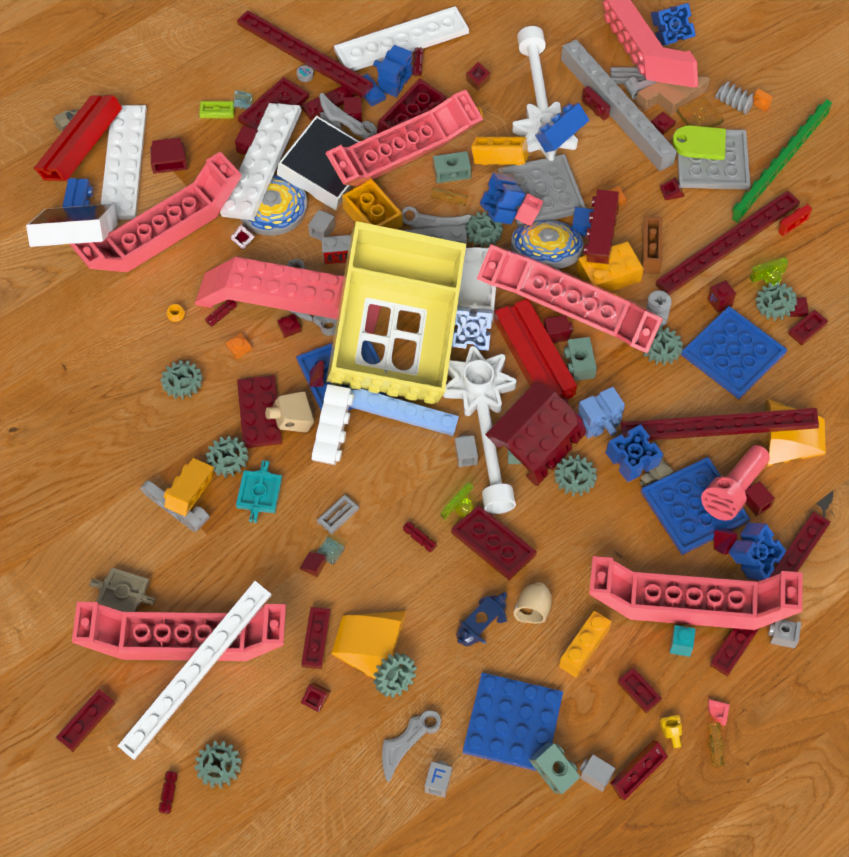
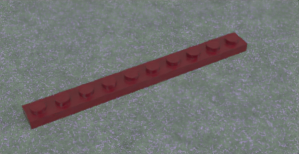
(305, 54)
(727, 243)
(727, 424)
(791, 561)

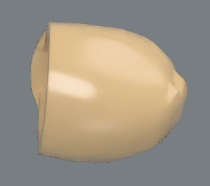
(534, 597)

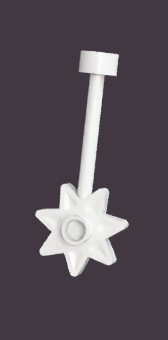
(532, 43)
(480, 386)

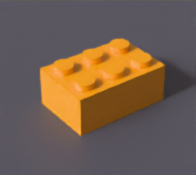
(371, 206)
(621, 271)

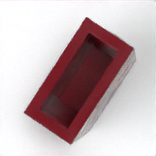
(168, 155)

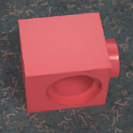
(529, 209)

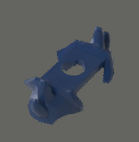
(469, 630)

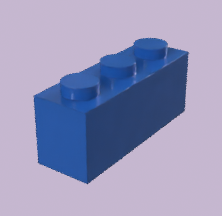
(561, 127)

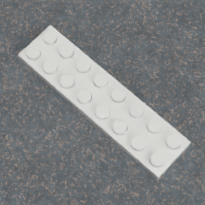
(408, 35)
(124, 161)
(261, 161)

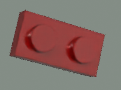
(799, 216)

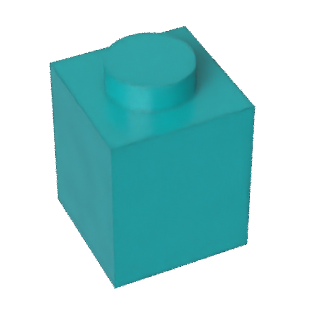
(682, 641)

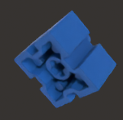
(673, 24)
(394, 70)
(502, 198)
(634, 453)
(757, 551)

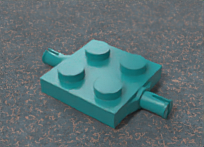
(259, 491)

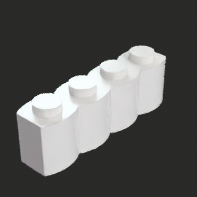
(331, 425)

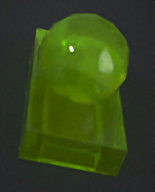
(770, 271)
(459, 503)

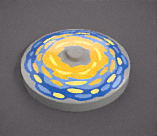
(280, 210)
(548, 242)

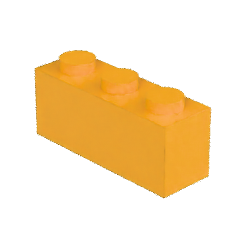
(500, 150)
(188, 487)
(585, 644)

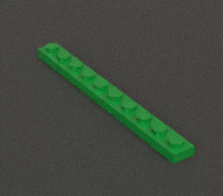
(779, 163)

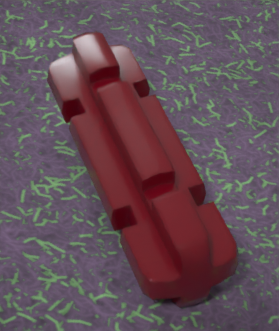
(418, 61)
(220, 312)
(419, 536)
(168, 792)

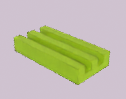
(216, 109)

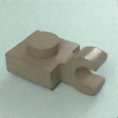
(656, 474)

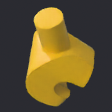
(672, 728)

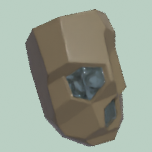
(63, 119)

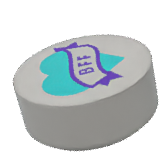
(305, 73)

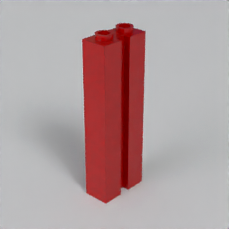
(78, 138)
(534, 349)

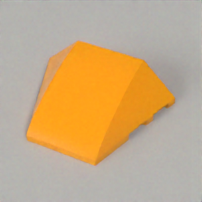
(795, 443)
(368, 639)

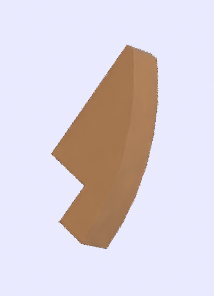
(670, 95)

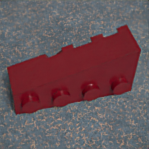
(414, 102)
(602, 227)

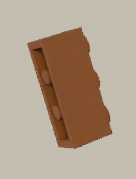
(651, 245)

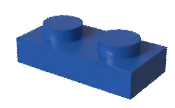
(375, 95)

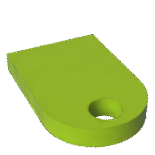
(700, 142)

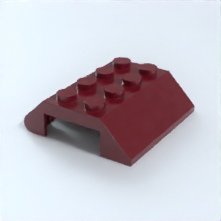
(538, 431)

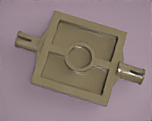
(123, 591)

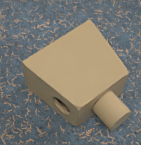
(291, 412)

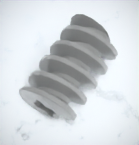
(735, 97)
(660, 303)

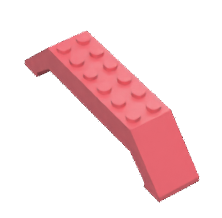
(645, 50)
(405, 141)
(164, 222)
(277, 288)
(570, 296)
(696, 598)
(172, 634)

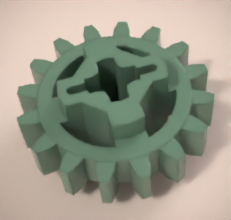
(484, 230)
(777, 303)
(665, 343)
(180, 377)
(227, 456)
(585, 475)
(394, 674)
(212, 770)

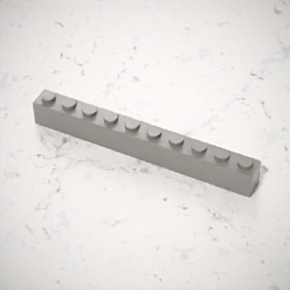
(622, 109)

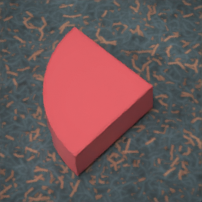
(718, 711)

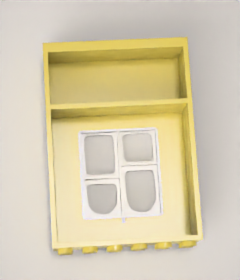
(407, 275)

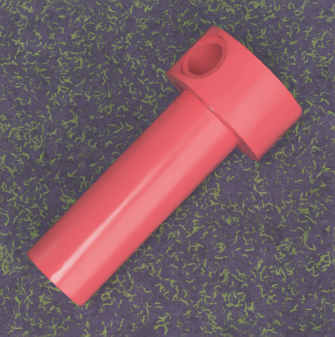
(727, 494)

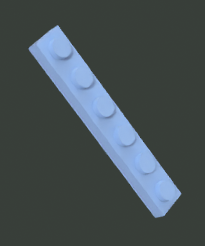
(404, 411)

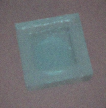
(242, 100)
(331, 549)

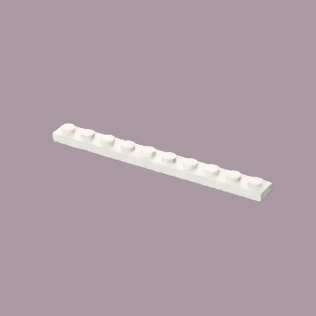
(194, 670)

